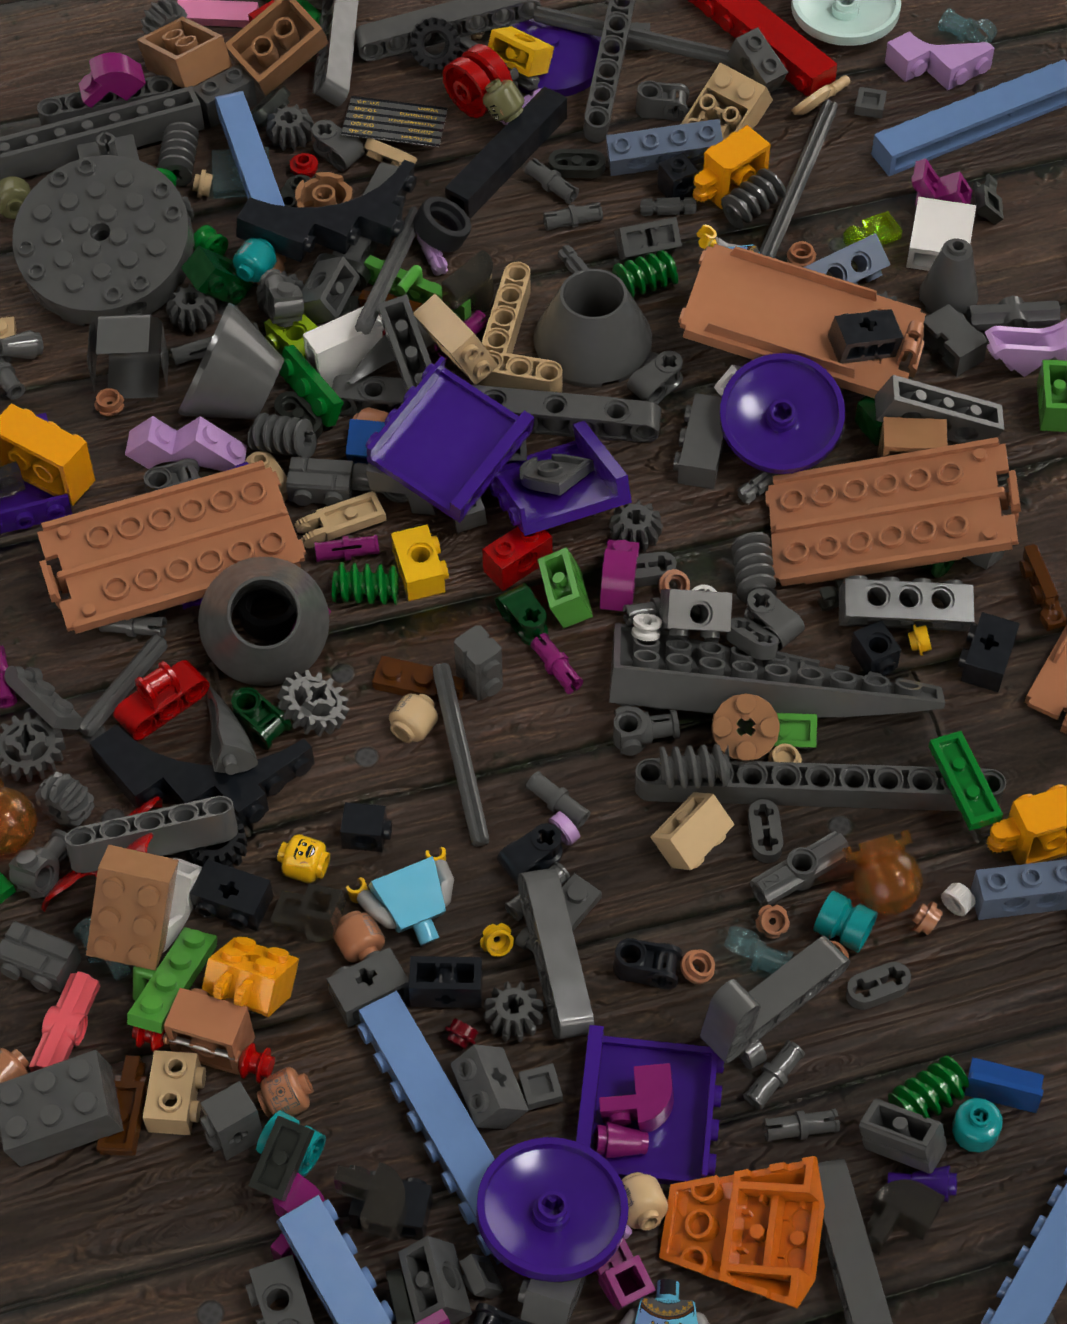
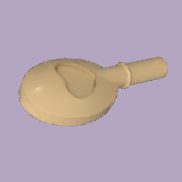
(821, 95)

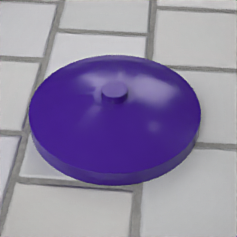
(572, 57)
(782, 413)
(552, 1209)

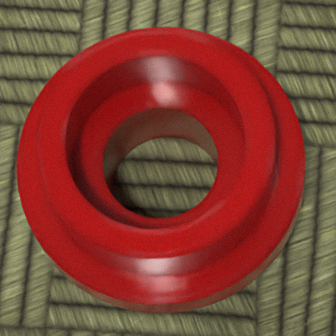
(304, 164)

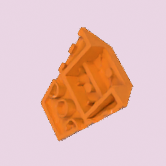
(750, 1229)

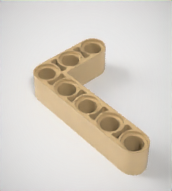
(502, 332)

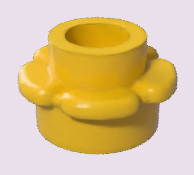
(919, 639)
(500, 947)

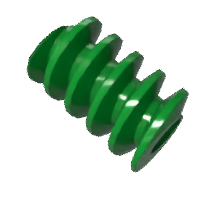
(647, 272)
(365, 583)
(931, 1087)

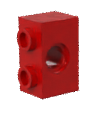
(515, 556)

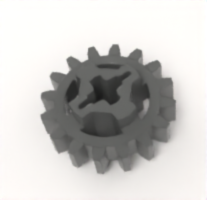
(312, 703)
(29, 747)

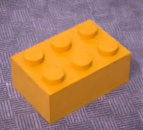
(45, 453)

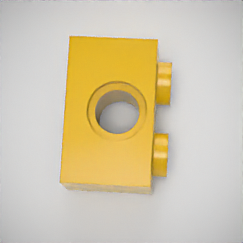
(521, 50)
(419, 562)

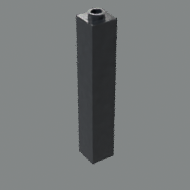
(507, 151)

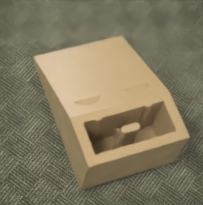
(731, 99)

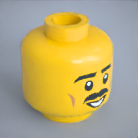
(303, 858)

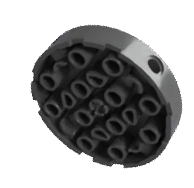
(103, 239)

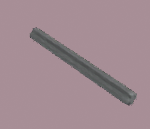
(460, 755)

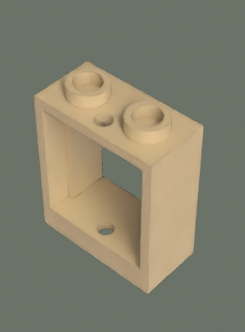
(455, 339)

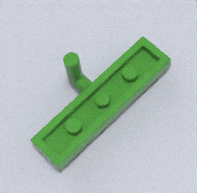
(414, 285)
(176, 971)

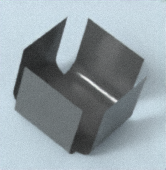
(132, 351)

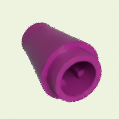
(619, 1141)

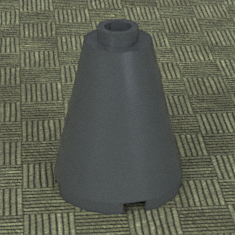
(951, 278)

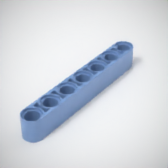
(247, 148)

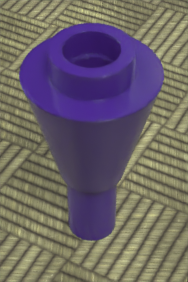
(940, 1180)

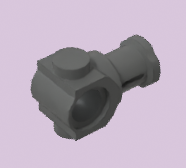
(283, 298)
(644, 728)
(39, 868)

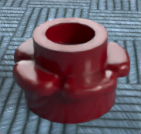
(461, 1034)

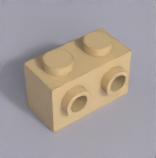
(692, 831)
(173, 1092)

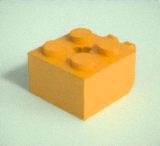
(731, 164)
(1034, 827)
(251, 975)

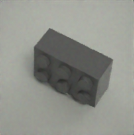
(58, 1108)

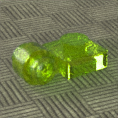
(881, 224)

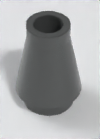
(22, 345)

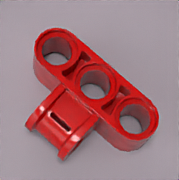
(160, 698)

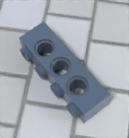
(647, 148)
(867, 255)
(1020, 889)

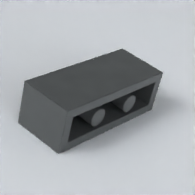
(701, 443)

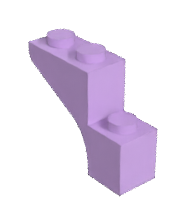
(946, 63)
(1027, 347)
(199, 440)

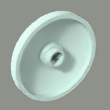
(846, 20)

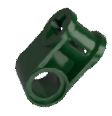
(523, 613)
(261, 722)

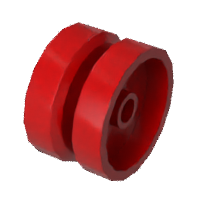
(470, 74)

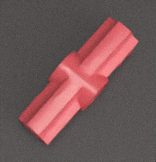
(66, 1022)

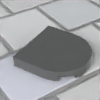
(554, 474)

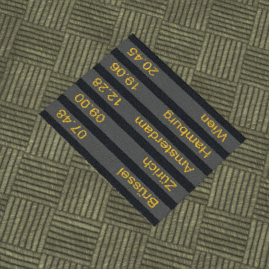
(394, 121)

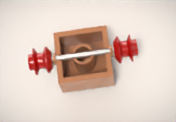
(213, 1030)

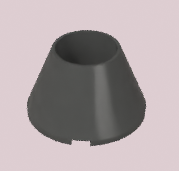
(593, 330)
(233, 372)
(256, 663)

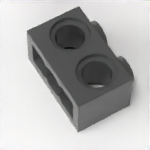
(647, 238)

